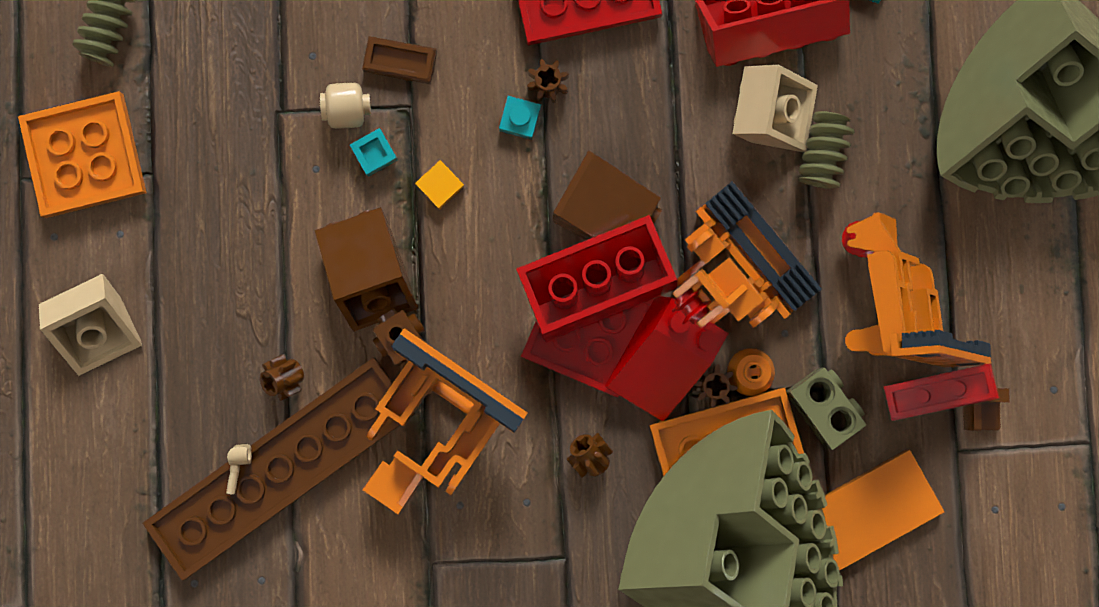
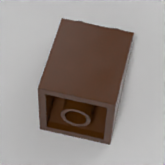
(603, 200)
(365, 268)

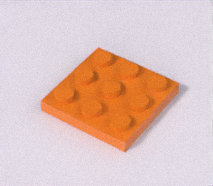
(82, 154)

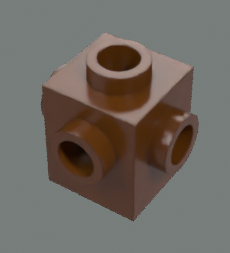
(388, 325)

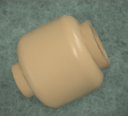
(344, 105)

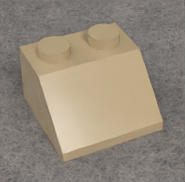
(775, 107)
(88, 325)

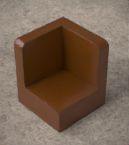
(985, 414)

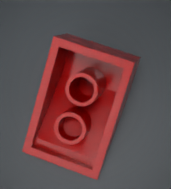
(664, 359)

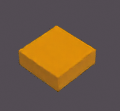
(439, 184)

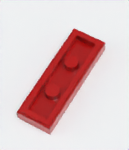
(941, 392)

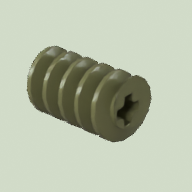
(101, 29)
(825, 149)

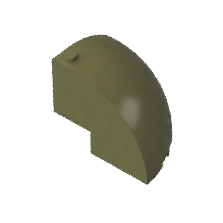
(1027, 106)
(735, 526)

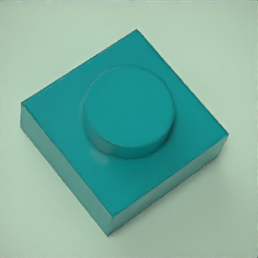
(520, 117)
(373, 152)

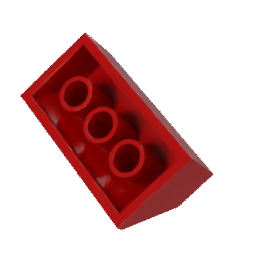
(761, 27)
(597, 278)

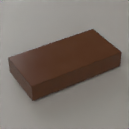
(399, 60)

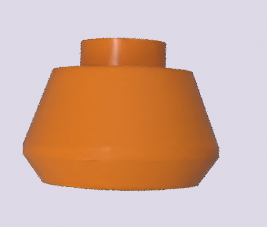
(742, 373)

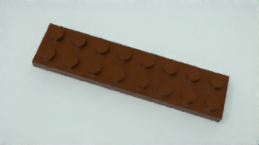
(281, 470)

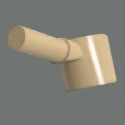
(237, 456)

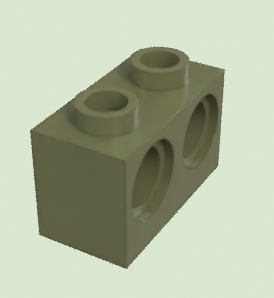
(819, 413)

